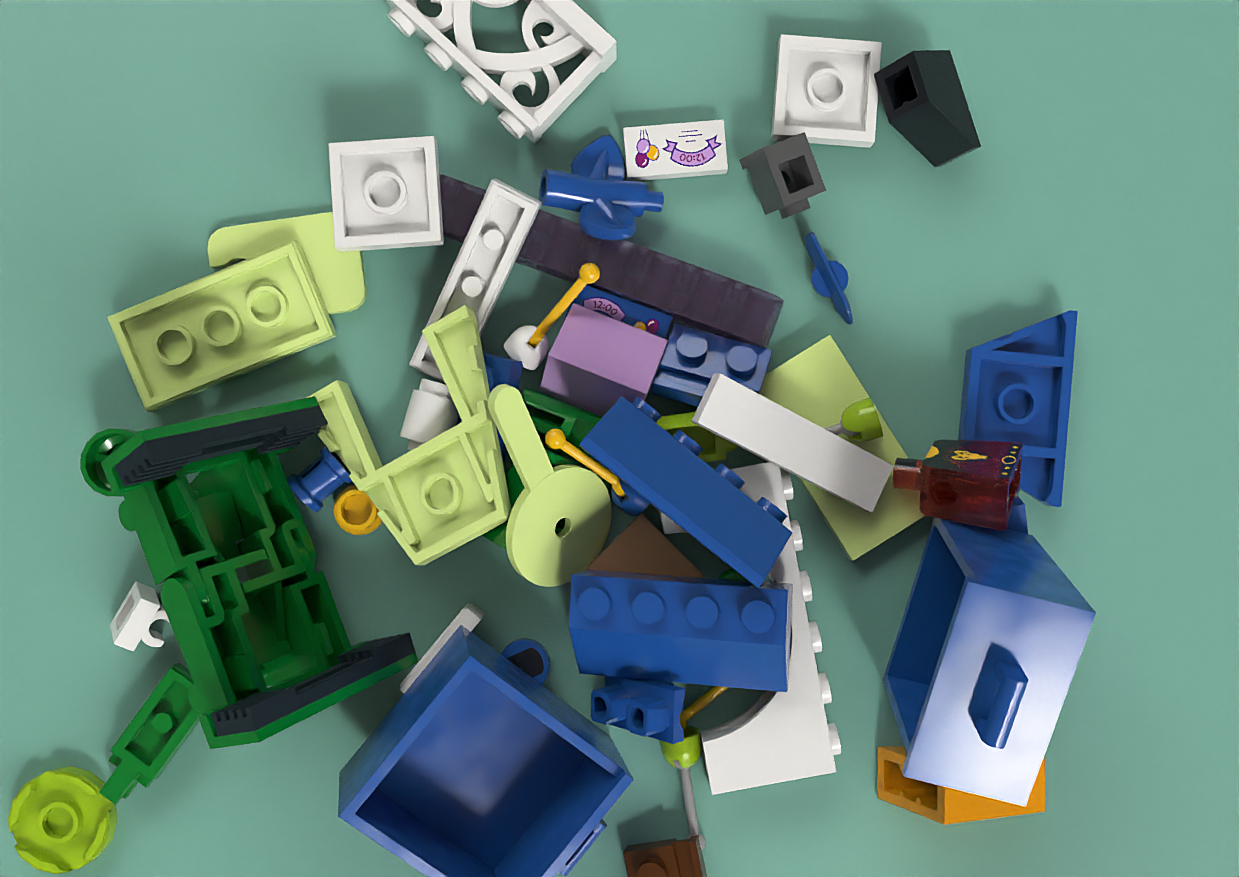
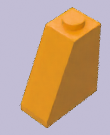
(944, 803)

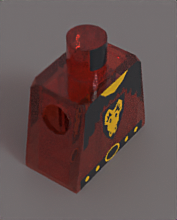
(965, 481)

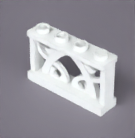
(572, 34)

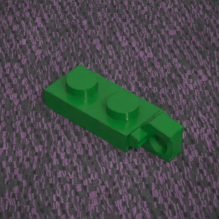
(152, 735)

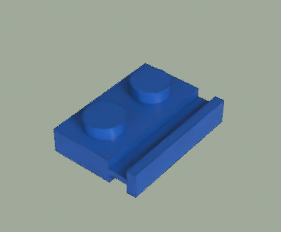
(696, 355)

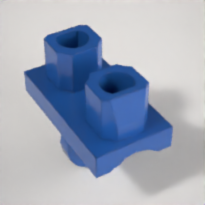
(640, 707)

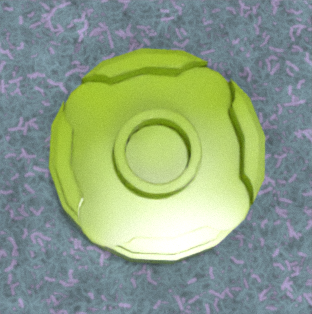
(62, 820)

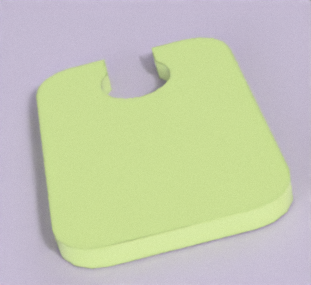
(336, 273)

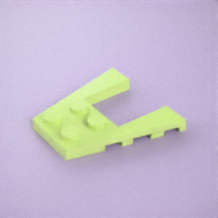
(451, 483)

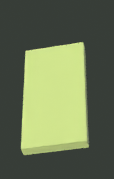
(222, 326)
(820, 388)

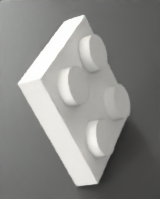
(826, 90)
(386, 193)

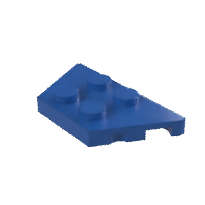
(1022, 394)

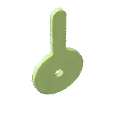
(546, 498)

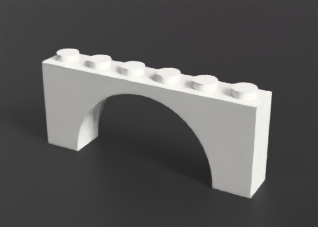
(782, 732)

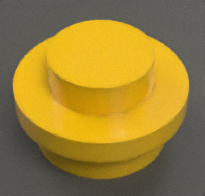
(356, 512)

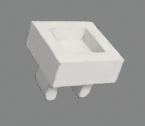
(135, 617)

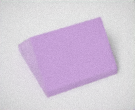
(600, 361)

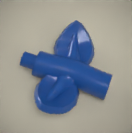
(600, 191)

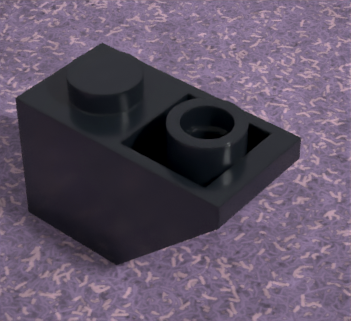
(928, 105)

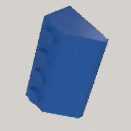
(687, 489)
(681, 629)

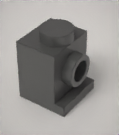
(785, 175)

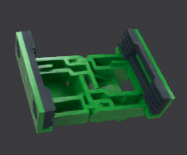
(253, 633)

